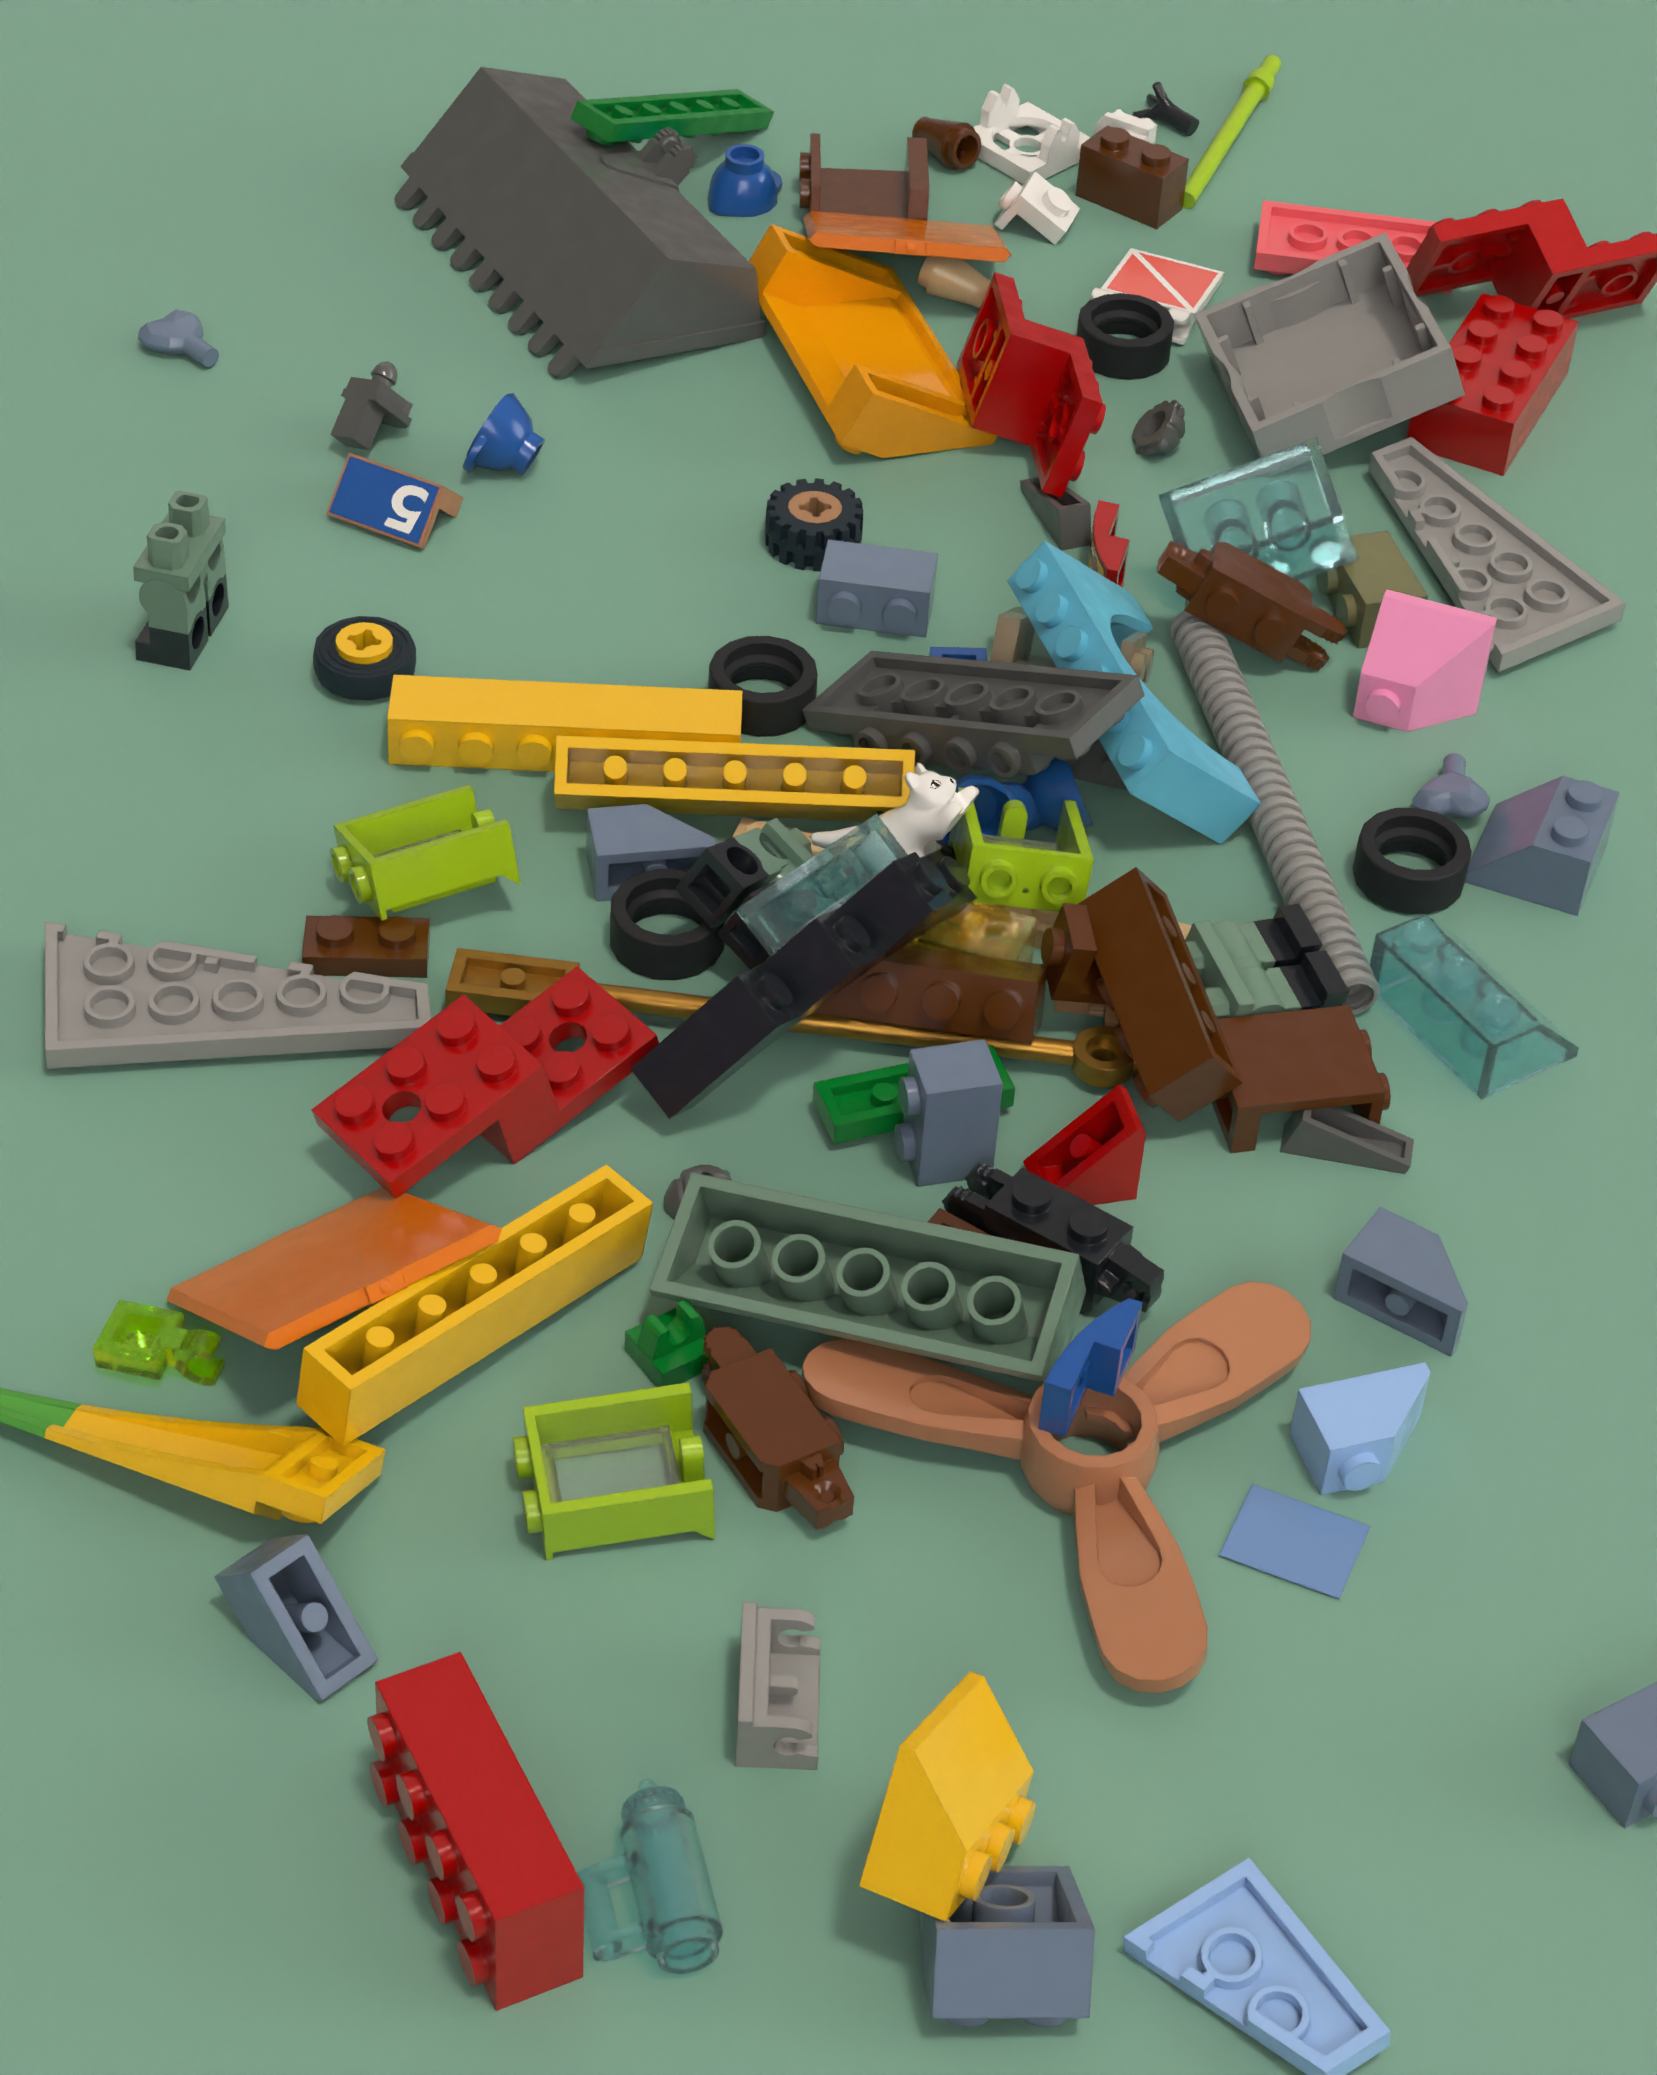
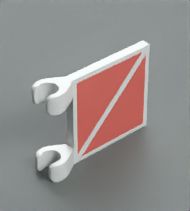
(1170, 282)

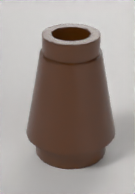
(950, 142)

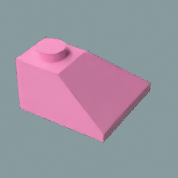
(1423, 663)

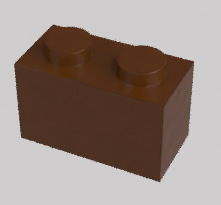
(1132, 176)

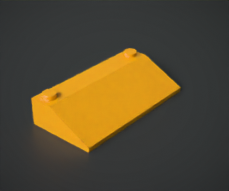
(862, 349)

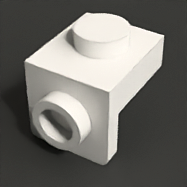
(1040, 205)

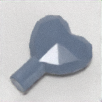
(177, 335)
(1452, 792)

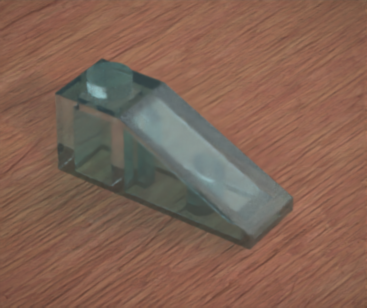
(820, 884)

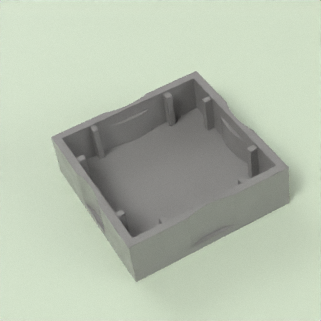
(1330, 351)

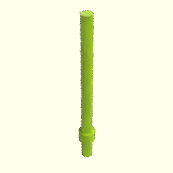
(1255, 90)

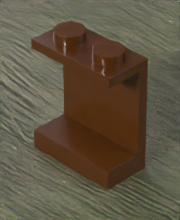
(866, 191)
(1297, 1065)

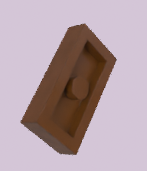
(367, 945)

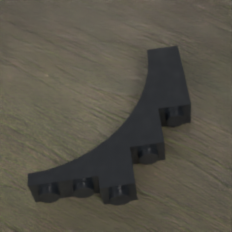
(801, 976)

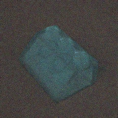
(1270, 509)
(1463, 1008)

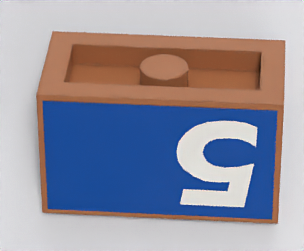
(390, 501)

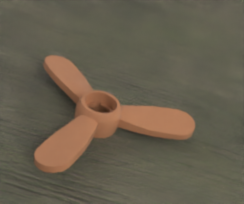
(1127, 1559)

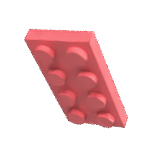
(1300, 235)

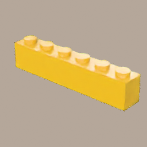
(518, 720)
(730, 778)
(472, 1306)

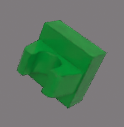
(669, 1345)

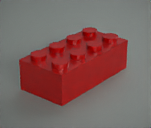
(1509, 371)
(477, 1832)

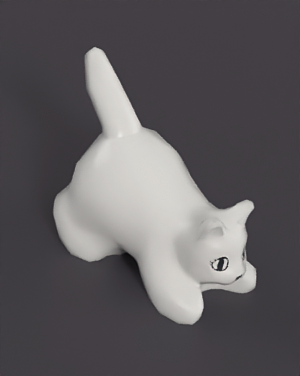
(925, 817)

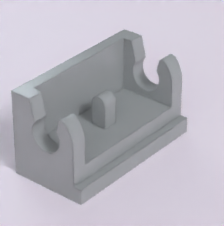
(777, 1689)

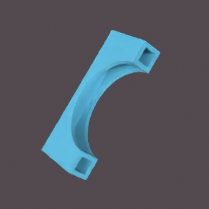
(1156, 756)

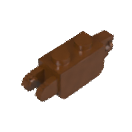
(1250, 601)
(772, 1431)

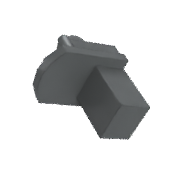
(368, 405)

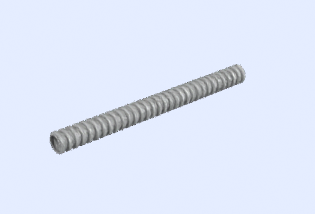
(1279, 819)

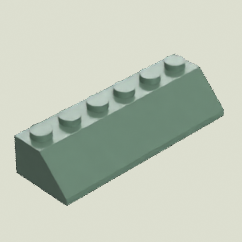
(871, 1277)

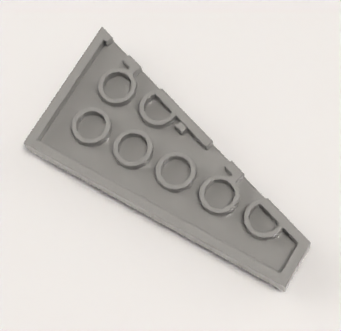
(1491, 557)
(197, 1002)

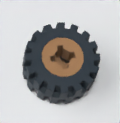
(806, 517)

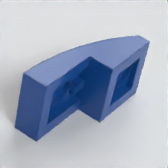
(1091, 1361)

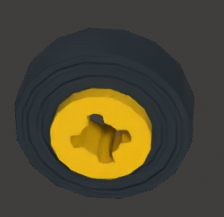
(362, 655)

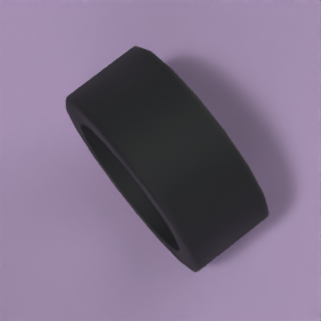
(1131, 316)
(772, 660)
(1406, 888)
(653, 953)

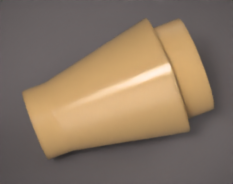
(953, 280)

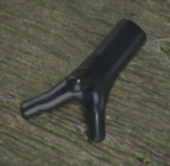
(1168, 112)

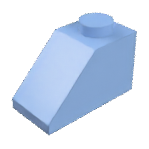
(1357, 1426)

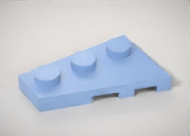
(1262, 1972)

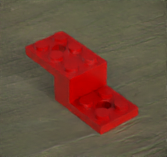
(1535, 260)
(1030, 385)
(484, 1081)

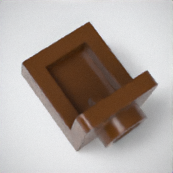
(1070, 953)

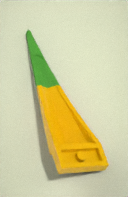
(244, 1465)

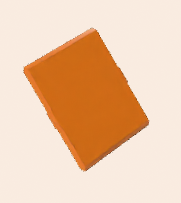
(905, 236)
(332, 1267)

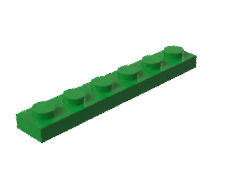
(687, 113)

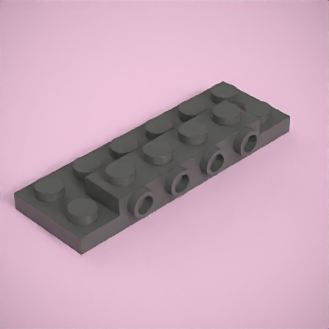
(973, 710)

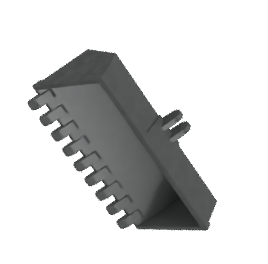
(577, 228)

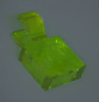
(150, 1338)

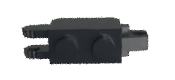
(1047, 1216)

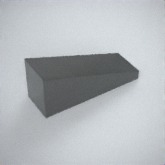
(1064, 518)
(1346, 1139)

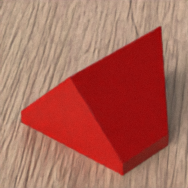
(1096, 1153)

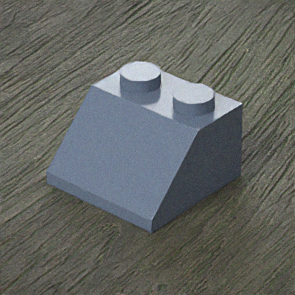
(1546, 843)
(1011, 1951)

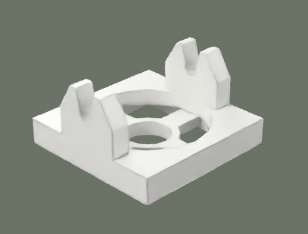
(1057, 143)

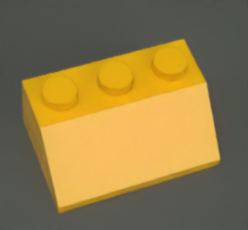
(951, 1805)

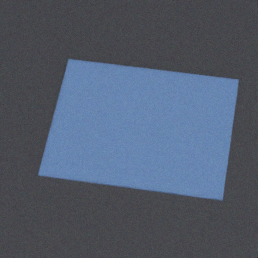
(1295, 1541)

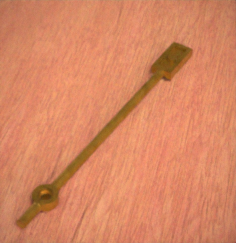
(509, 982)

